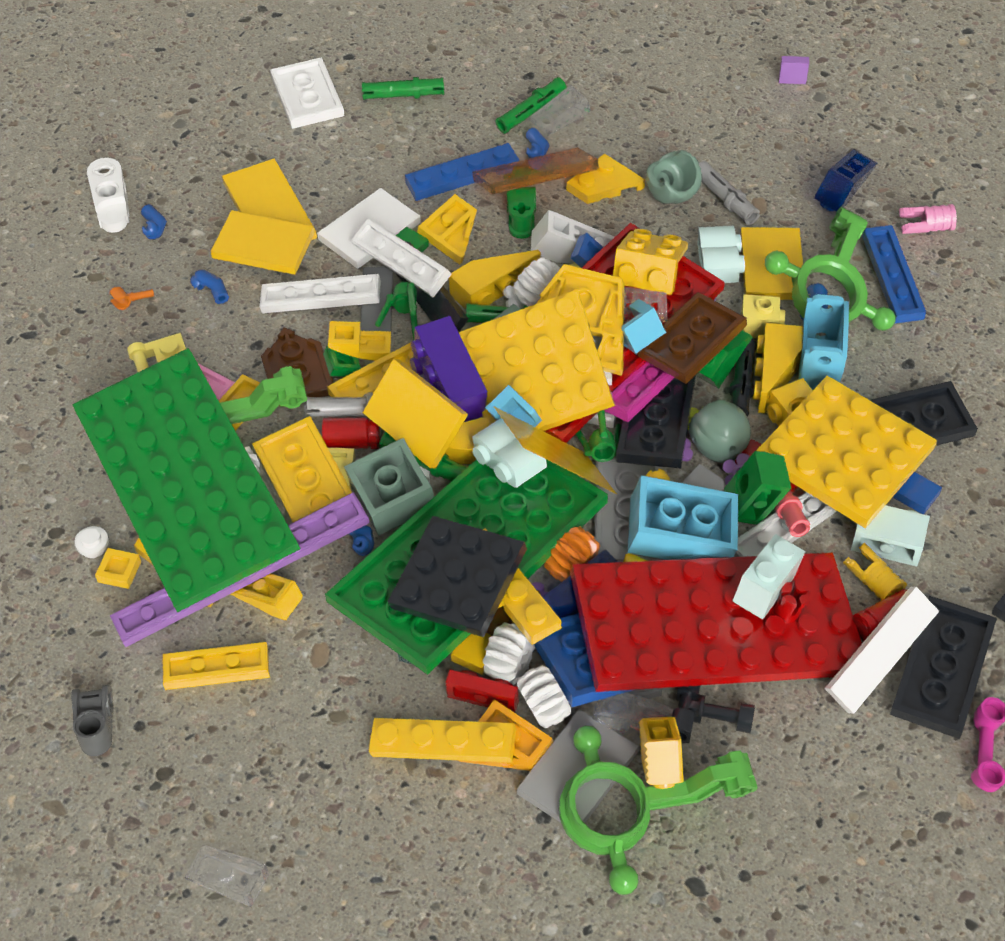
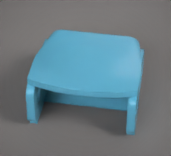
(825, 353)

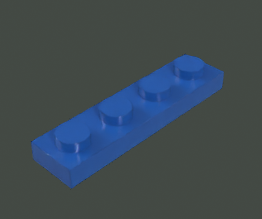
(456, 172)
(893, 274)

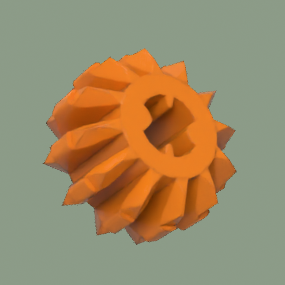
(573, 548)

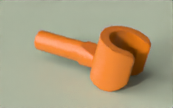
(123, 300)

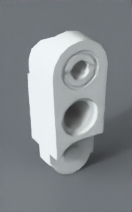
(109, 194)

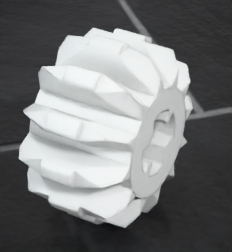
(534, 280)
(507, 653)
(544, 696)

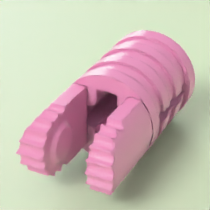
(932, 218)

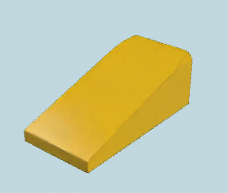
(272, 595)

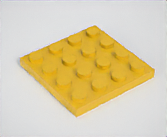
(545, 358)
(848, 450)

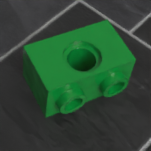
(759, 486)

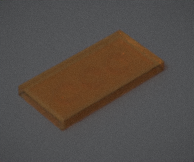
(535, 170)

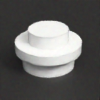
(92, 541)

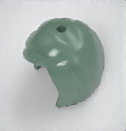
(678, 175)
(720, 431)

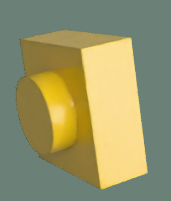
(118, 568)

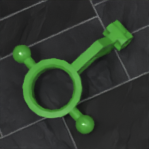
(848, 230)
(284, 389)
(731, 774)

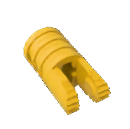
(877, 576)

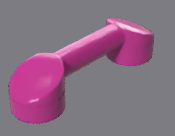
(987, 719)

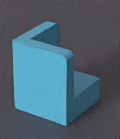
(643, 328)
(515, 405)

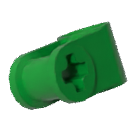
(521, 210)

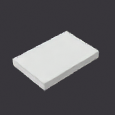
(307, 92)
(378, 207)

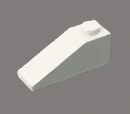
(557, 236)

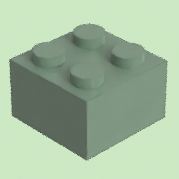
(389, 485)

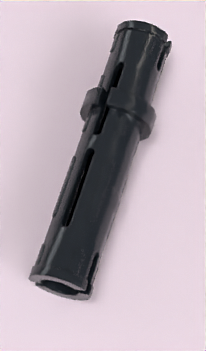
(747, 358)

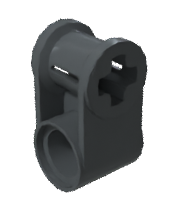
(93, 713)

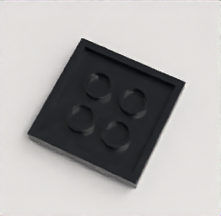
(457, 575)

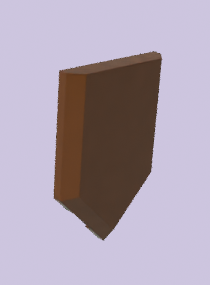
(302, 354)

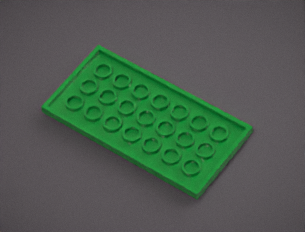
(185, 479)
(533, 513)

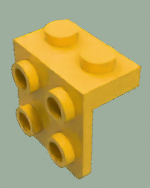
(649, 260)

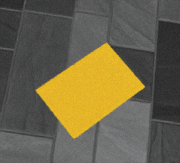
(554, 450)

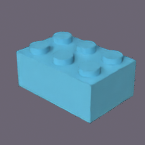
(682, 521)

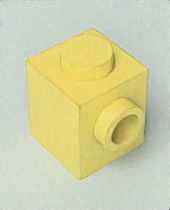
(760, 311)

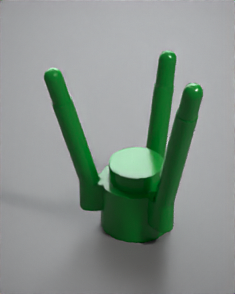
(404, 301)
(602, 442)

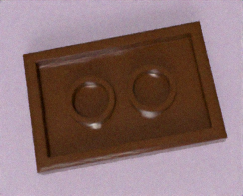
(693, 337)

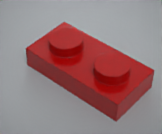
(481, 691)

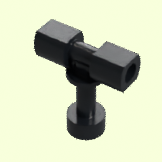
(693, 708)

